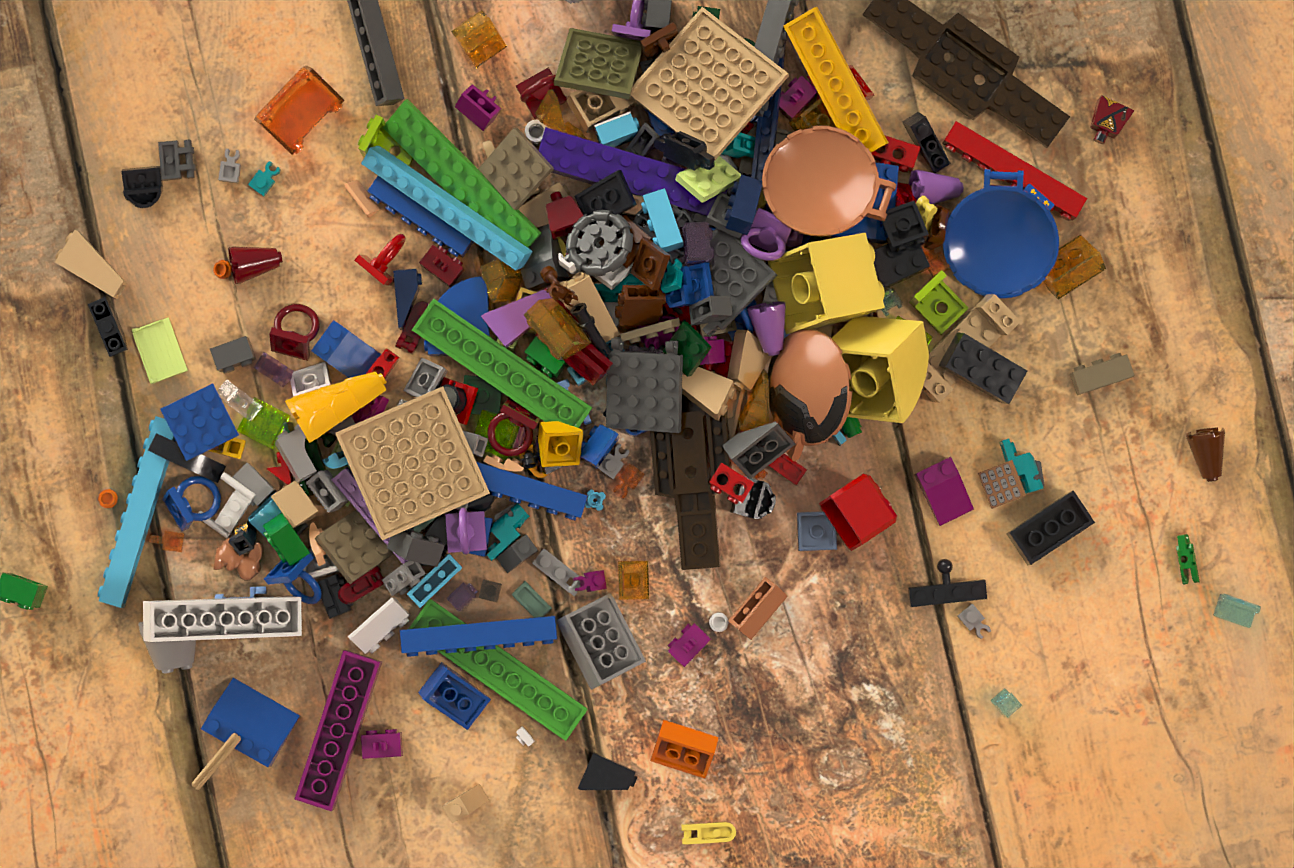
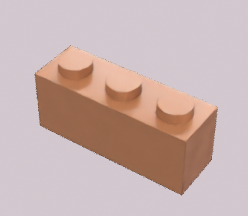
(758, 608)

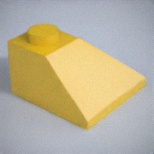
(559, 444)

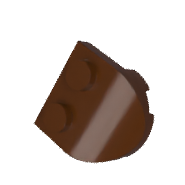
(938, 228)

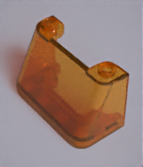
(298, 108)

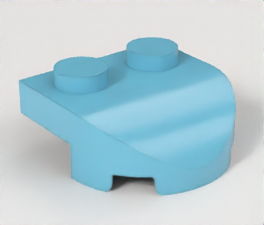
(336, 460)

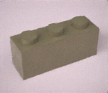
(1101, 373)

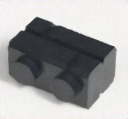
(329, 590)

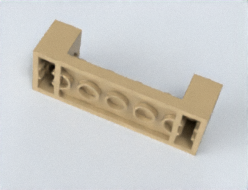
(983, 323)

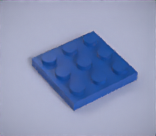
(199, 422)

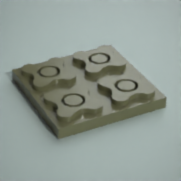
(599, 63)

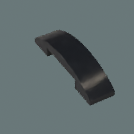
(200, 464)

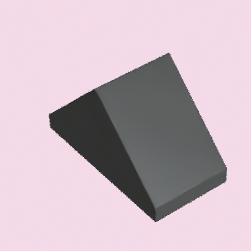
(643, 141)

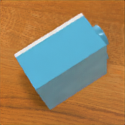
(617, 130)

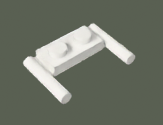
(233, 508)

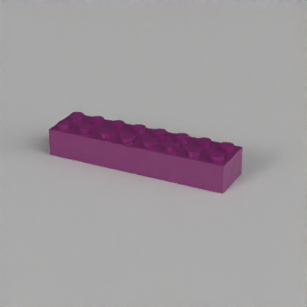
(338, 730)

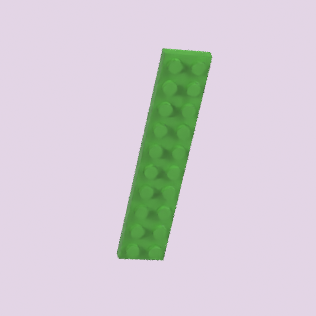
(456, 172)
(499, 366)
(509, 677)

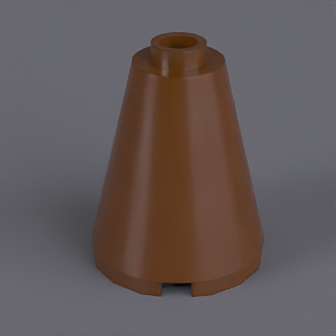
(1208, 451)

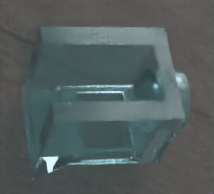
(890, 300)
(1006, 703)

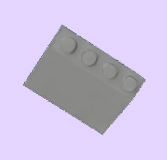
(600, 641)

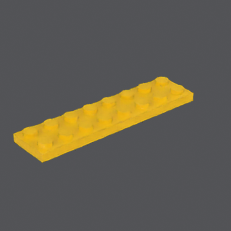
(834, 78)

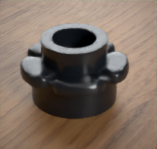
(529, 460)

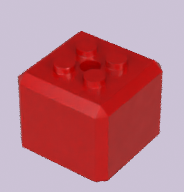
(858, 511)

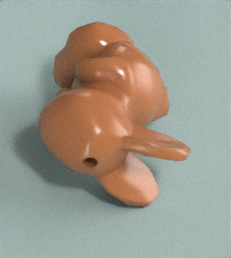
(246, 565)

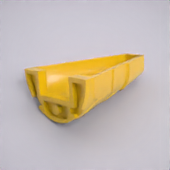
(331, 404)

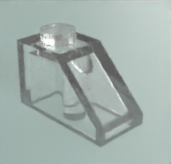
(238, 400)

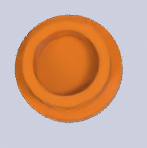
(222, 269)
(108, 498)

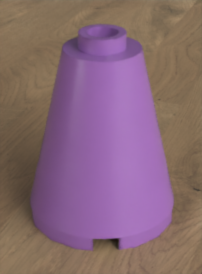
(934, 186)
(769, 325)

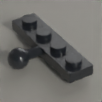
(948, 591)

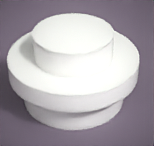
(718, 622)

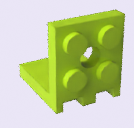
(379, 137)
(938, 292)

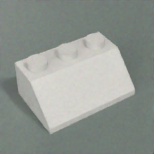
(380, 626)

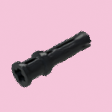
(586, 323)

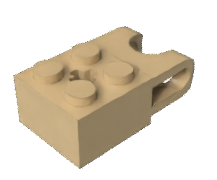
(606, 109)

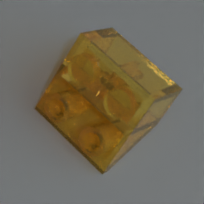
(479, 38)
(501, 281)

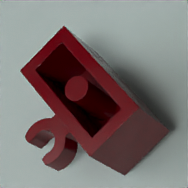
(441, 265)

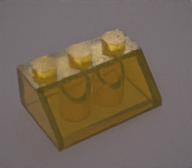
(1073, 267)
(556, 328)

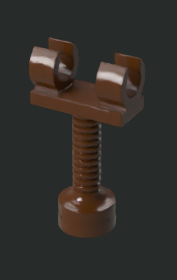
(556, 290)

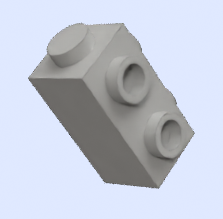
(403, 577)

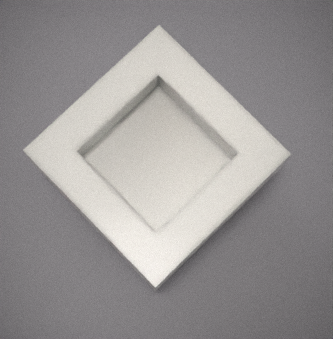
(524, 737)

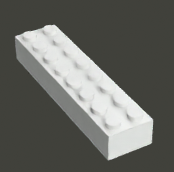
(221, 618)

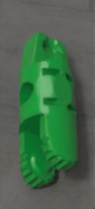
(1185, 550)

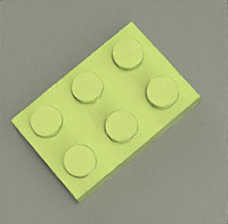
(708, 183)

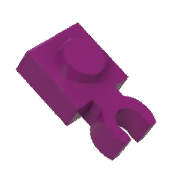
(591, 581)

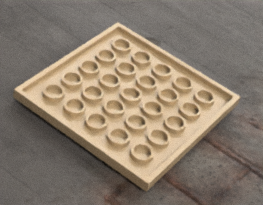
(708, 82)
(412, 463)

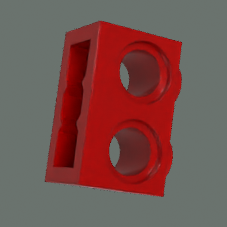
(733, 479)

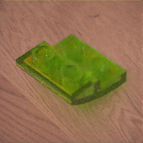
(265, 425)
(505, 432)

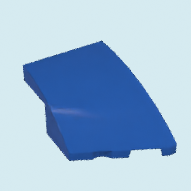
(694, 288)

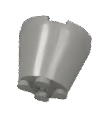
(170, 654)

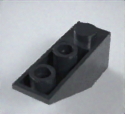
(924, 136)

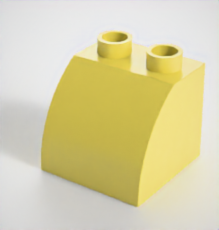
(827, 282)
(885, 366)

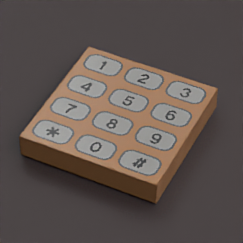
(1001, 484)

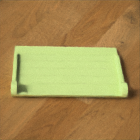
(159, 350)

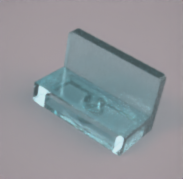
(1236, 610)

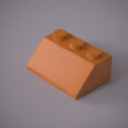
(684, 749)

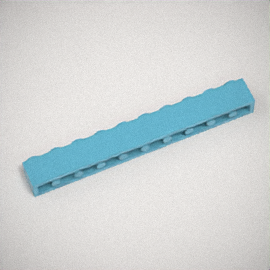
(447, 207)
(135, 520)

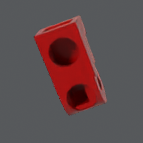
(384, 363)

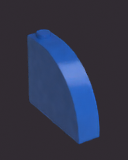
(470, 302)

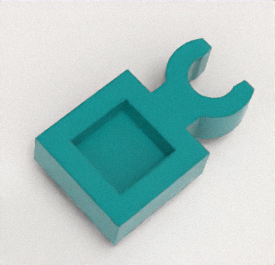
(262, 181)
(673, 277)

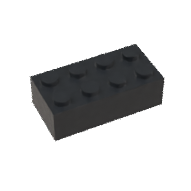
(897, 267)
(983, 368)
(1050, 528)

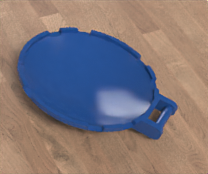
(1001, 239)

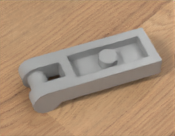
(556, 571)

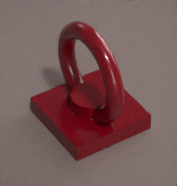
(536, 87)
(290, 342)
(519, 416)

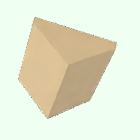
(294, 504)

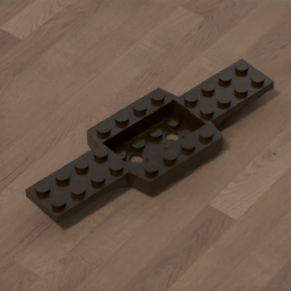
(956, 80)
(693, 495)

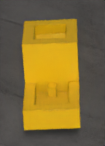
(231, 448)

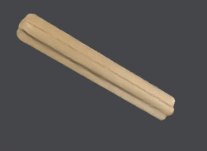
(216, 761)

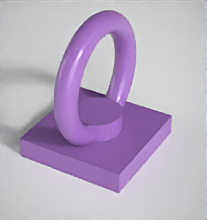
(634, 28)
(767, 234)
(466, 531)

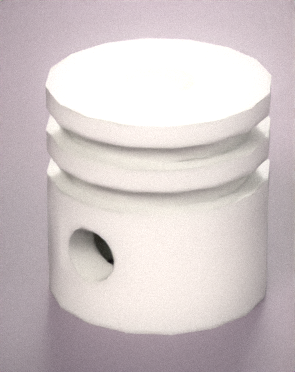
(534, 132)

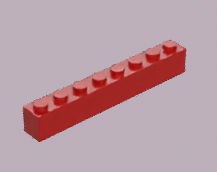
(991, 156)

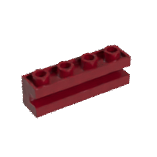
(589, 363)

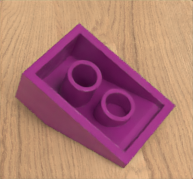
(944, 491)

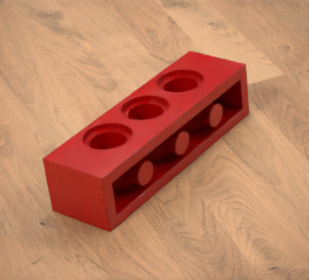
(908, 151)

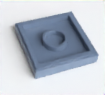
(815, 532)

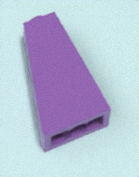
(509, 320)

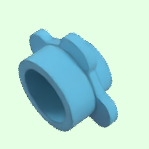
(599, 496)

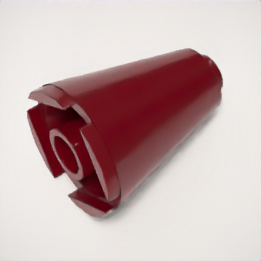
(252, 262)

